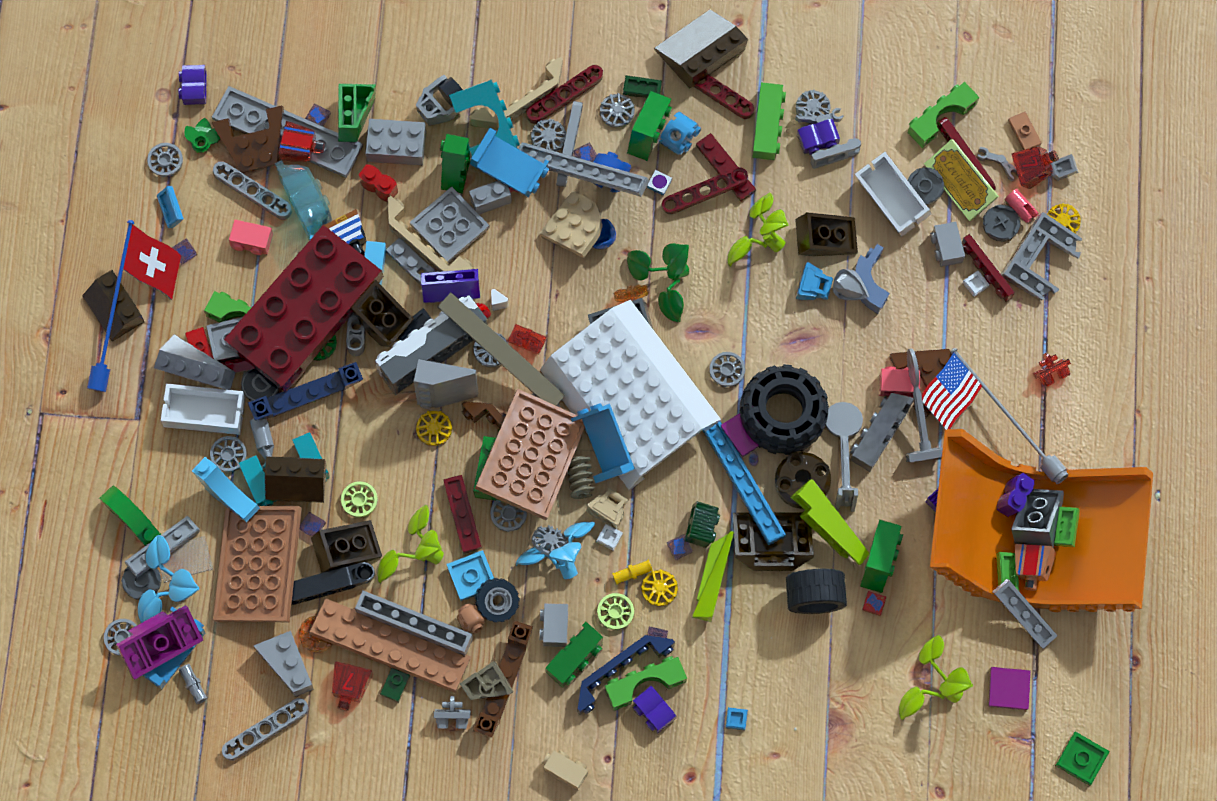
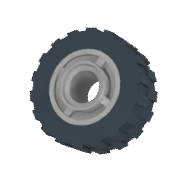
(505, 608)

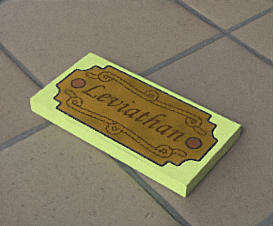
(962, 180)

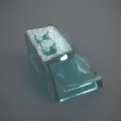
(305, 196)

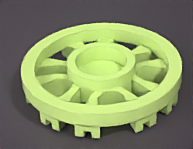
(359, 499)
(615, 611)

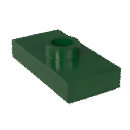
(641, 86)
(395, 685)

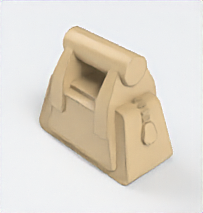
(606, 510)

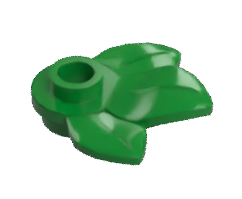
(201, 133)

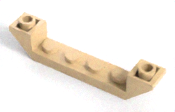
(482, 117)
(427, 253)

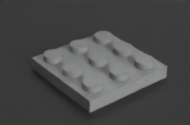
(449, 225)

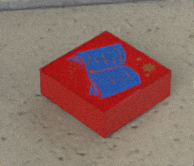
(874, 603)

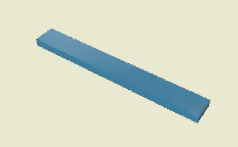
(745, 484)

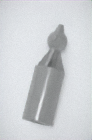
(262, 437)

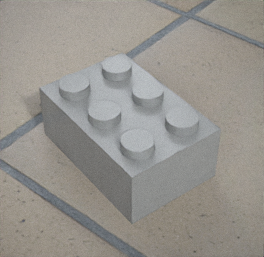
(396, 142)

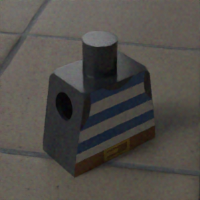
(349, 229)

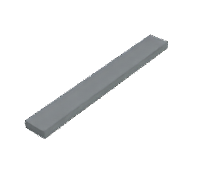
(588, 170)

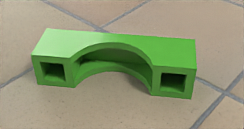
(960, 100)
(223, 308)
(668, 673)

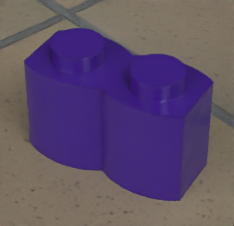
(193, 84)
(818, 136)
(1015, 494)
(654, 709)

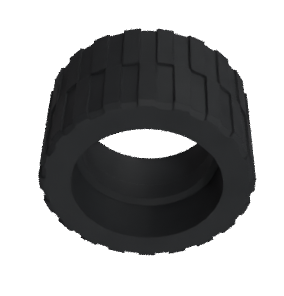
(816, 591)

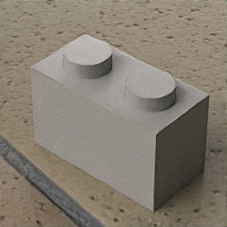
(490, 197)
(948, 244)
(555, 625)

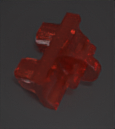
(527, 339)
(1060, 367)

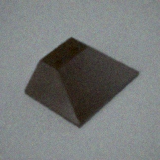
(781, 555)

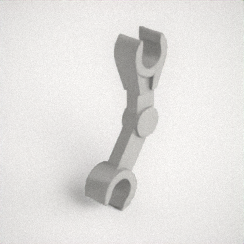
(808, 117)
(1000, 159)

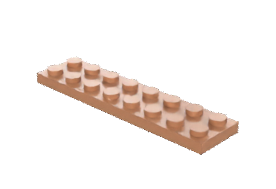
(389, 646)

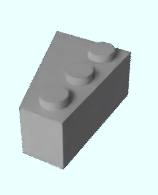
(285, 660)

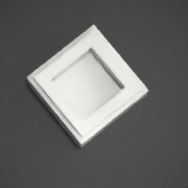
(976, 283)
(609, 537)

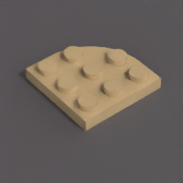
(574, 225)

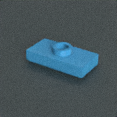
(170, 207)

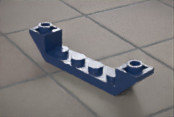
(306, 393)
(659, 645)

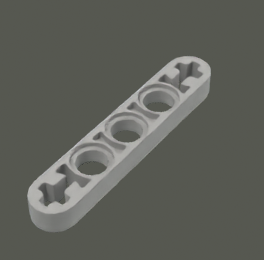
(571, 137)
(256, 198)
(255, 729)

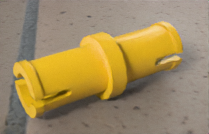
(632, 572)

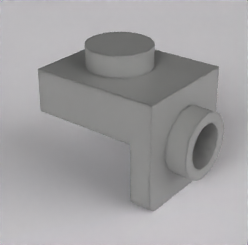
(1064, 167)

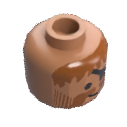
(470, 618)

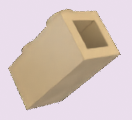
(564, 769)

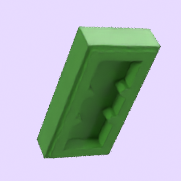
(1066, 527)
(1006, 568)

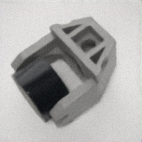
(430, 109)

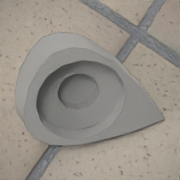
(849, 285)

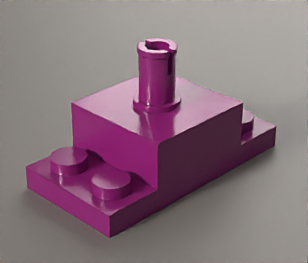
(158, 641)

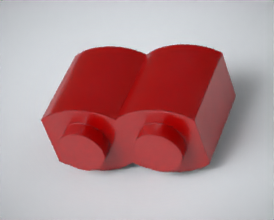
(378, 183)

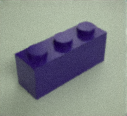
(460, 283)

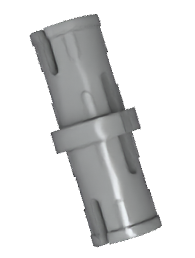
(193, 684)

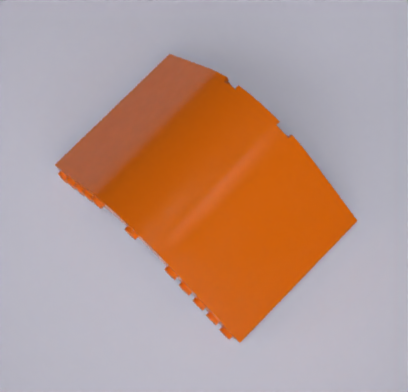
(1110, 542)

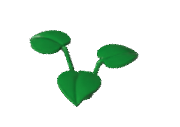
(676, 258)

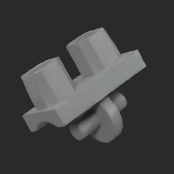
(461, 715)

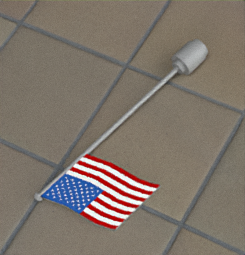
(955, 391)

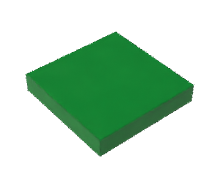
(1082, 758)

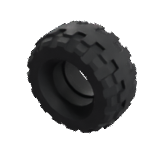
(776, 435)

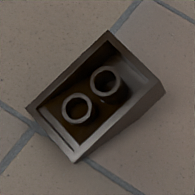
(825, 235)
(381, 314)
(345, 545)

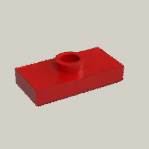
(199, 340)

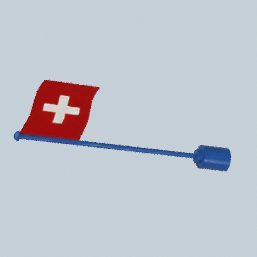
(148, 263)

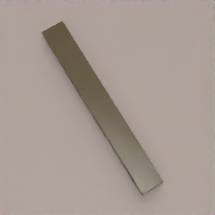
(500, 350)

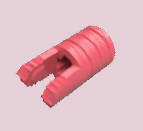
(1021, 205)

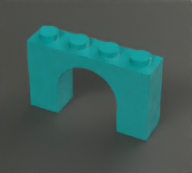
(486, 95)
(255, 475)

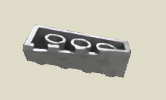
(189, 362)
(881, 430)

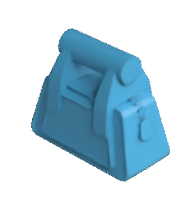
(810, 284)

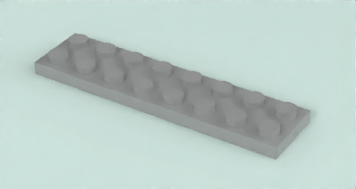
(249, 115)

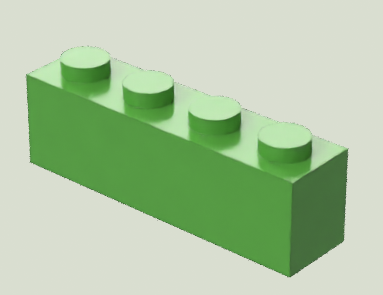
(767, 121)

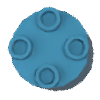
(671, 134)

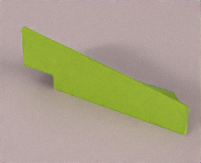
(828, 523)
(712, 578)

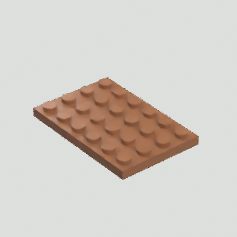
(531, 454)
(258, 566)

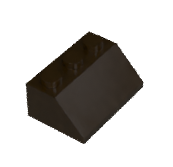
(100, 298)
(295, 479)

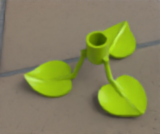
(773, 223)
(428, 549)
(951, 688)

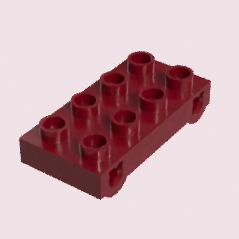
(303, 308)

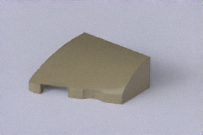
(486, 683)

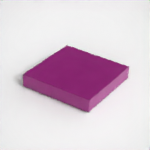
(737, 435)
(1009, 688)

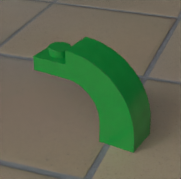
(130, 515)

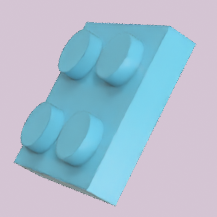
(469, 574)

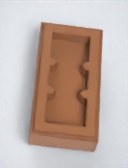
(1024, 131)

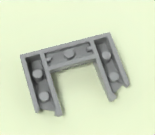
(1043, 230)

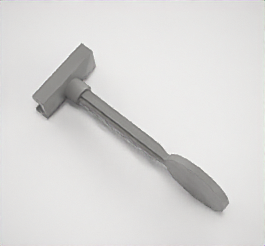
(844, 422)
(925, 451)

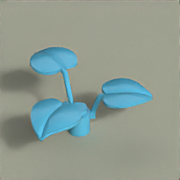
(565, 555)
(181, 585)

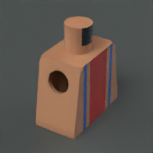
(1033, 563)

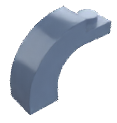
(877, 295)

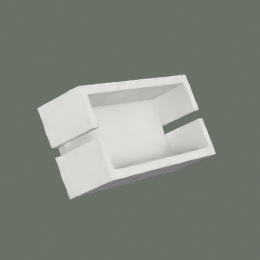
(893, 194)
(203, 409)

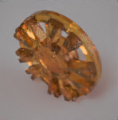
(630, 293)
(314, 639)

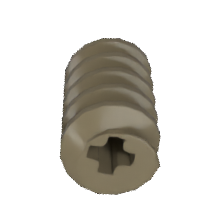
(578, 478)

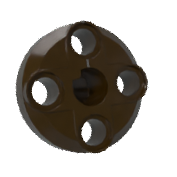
(799, 475)

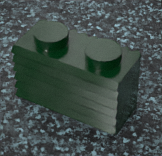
(702, 524)

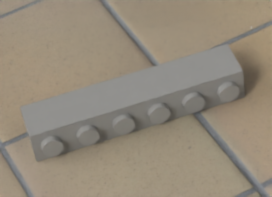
(414, 623)

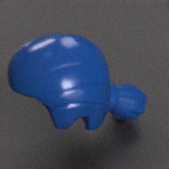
(607, 235)

